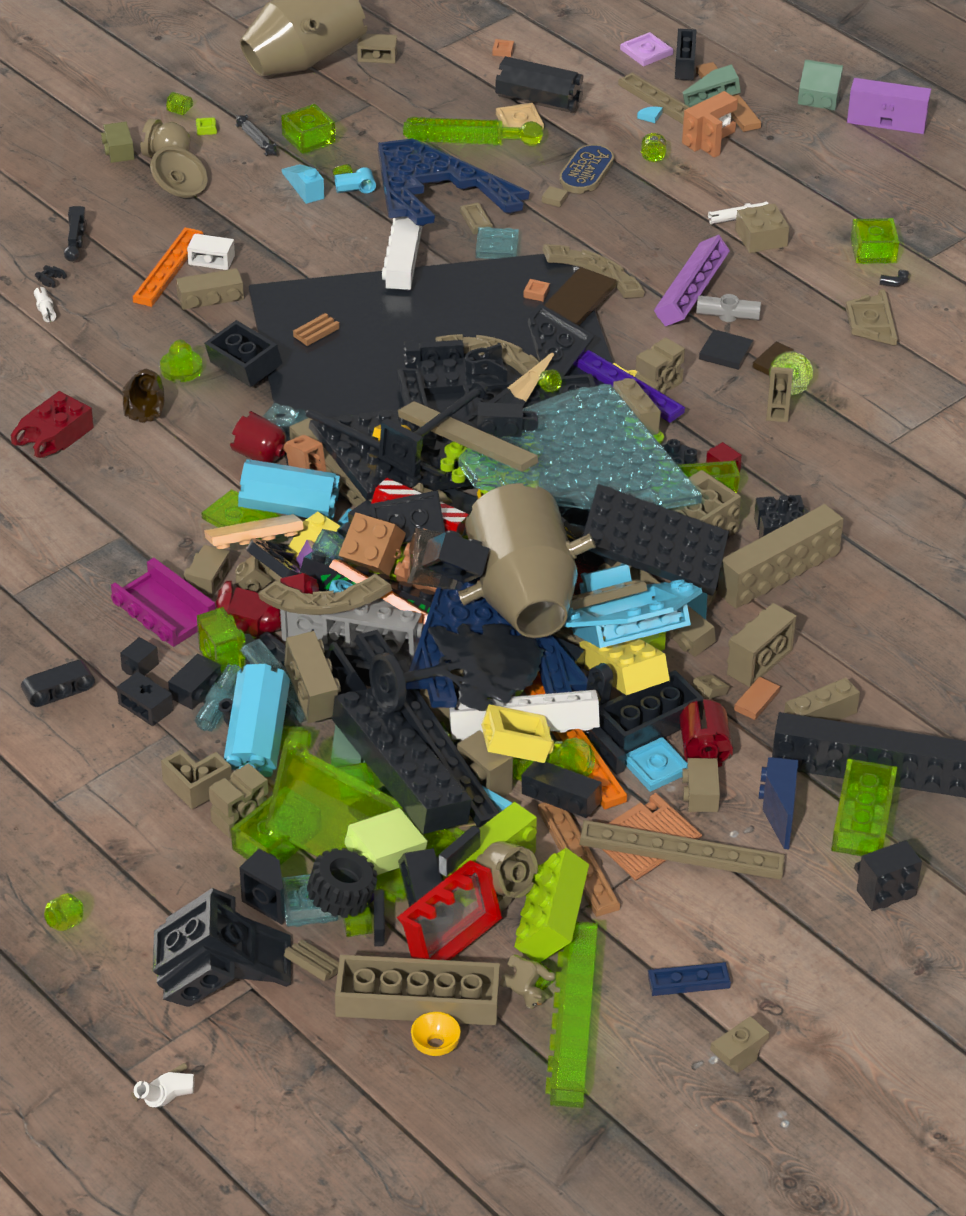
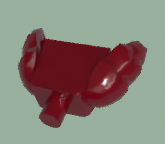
(248, 610)

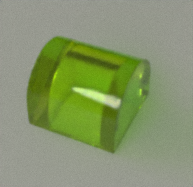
(178, 103)
(358, 924)

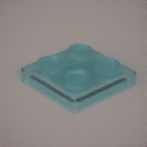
(496, 243)

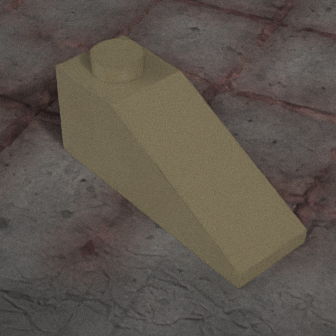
(779, 394)

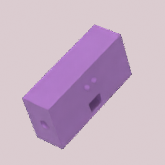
(888, 105)

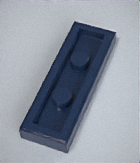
(689, 979)

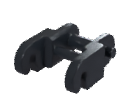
(51, 272)

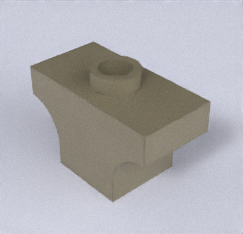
(740, 1044)

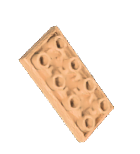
(263, 529)

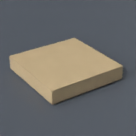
(518, 114)

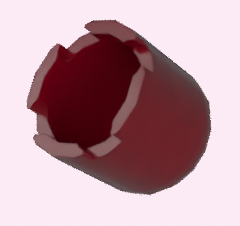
(258, 438)

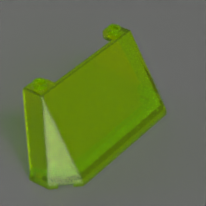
(318, 803)

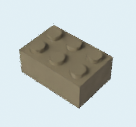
(761, 644)
(311, 675)

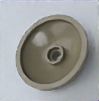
(178, 172)

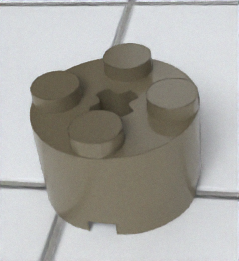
(510, 868)

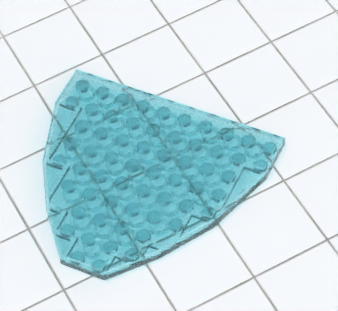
(585, 442)

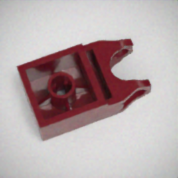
(54, 424)

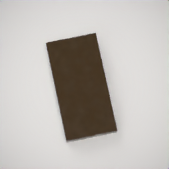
(581, 295)

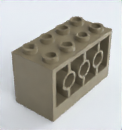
(718, 504)

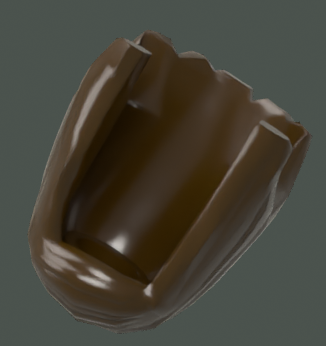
(143, 396)

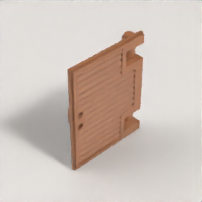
(664, 820)

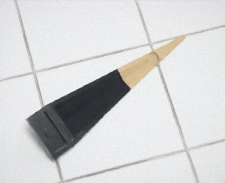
(517, 392)

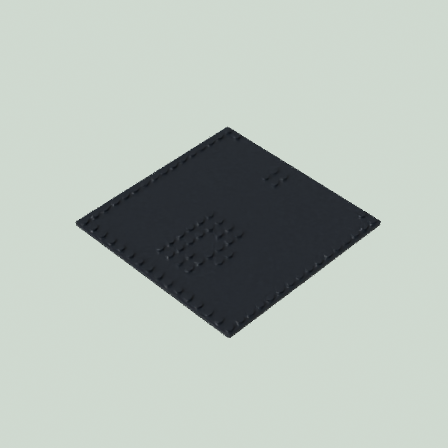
(359, 362)

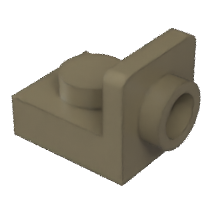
(709, 686)

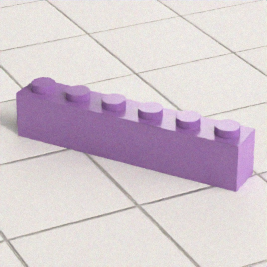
(691, 280)

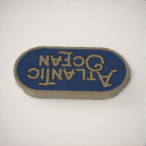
(586, 168)

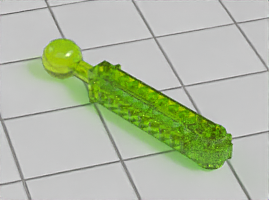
(469, 131)

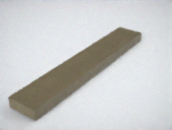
(653, 96)

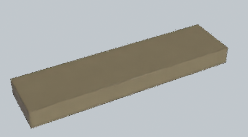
(608, 593)

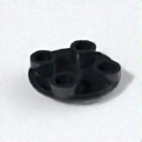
(680, 453)

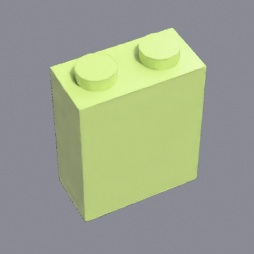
(384, 839)

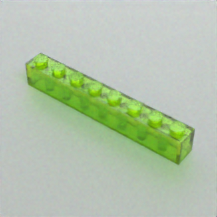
(573, 1018)

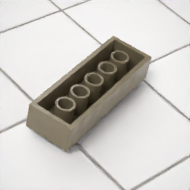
(780, 556)
(412, 987)

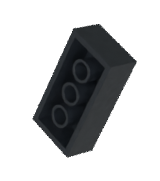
(648, 713)

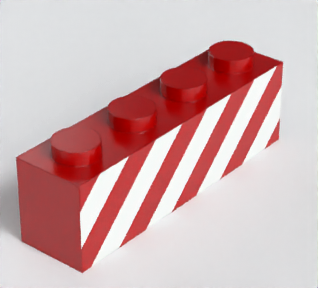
(388, 489)

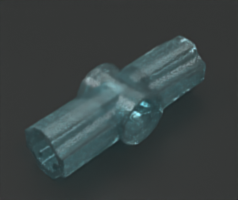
(224, 688)

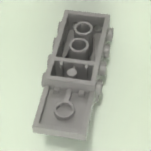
(397, 627)

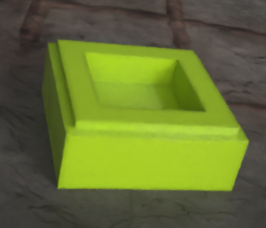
(206, 126)

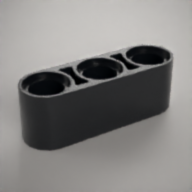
(57, 683)

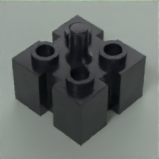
(774, 513)

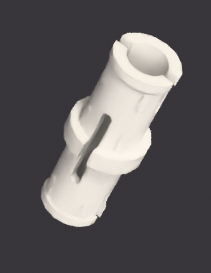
(44, 304)

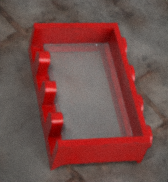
(452, 914)

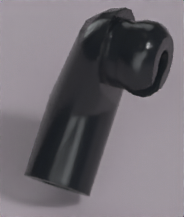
(896, 281)

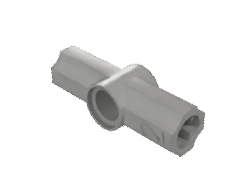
(728, 307)

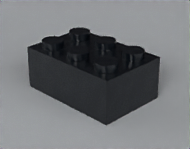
(243, 353)

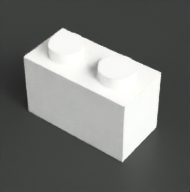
(211, 251)

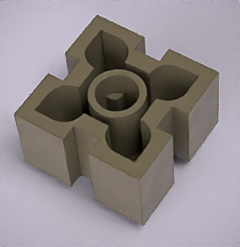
(661, 365)
(236, 797)

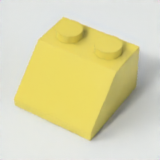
(312, 528)

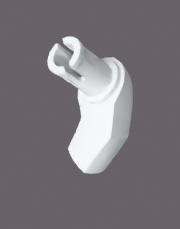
(165, 1088)

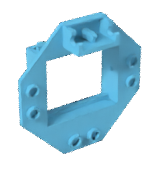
(630, 615)

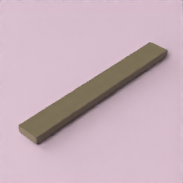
(471, 437)
(682, 849)

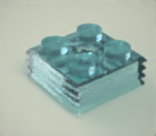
(298, 906)

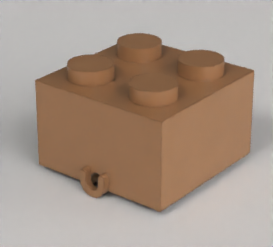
(372, 544)

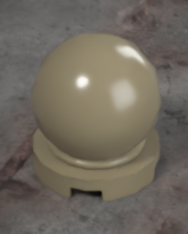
(163, 135)

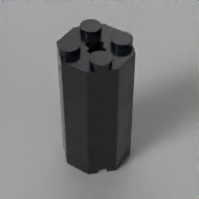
(539, 84)

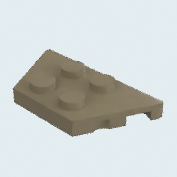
(872, 318)

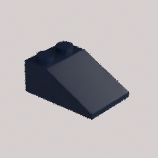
(779, 796)

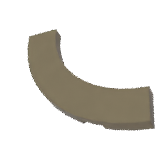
(626, 284)
(511, 353)
(325, 602)

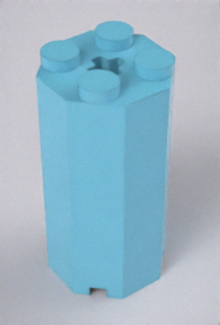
(288, 489)
(257, 718)

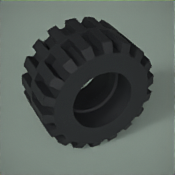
(342, 882)

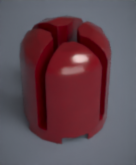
(715, 735)

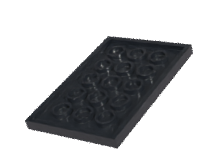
(655, 539)

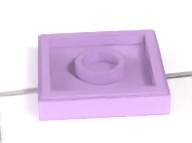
(646, 49)

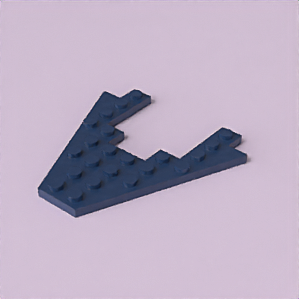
(411, 163)
(556, 670)

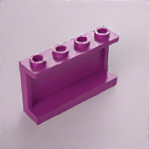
(163, 603)

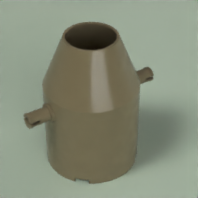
(300, 33)
(529, 559)

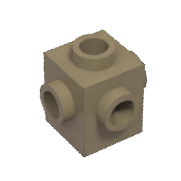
(252, 575)

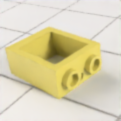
(517, 733)

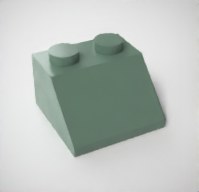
(820, 84)

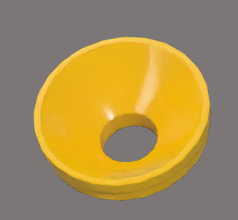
(438, 1026)

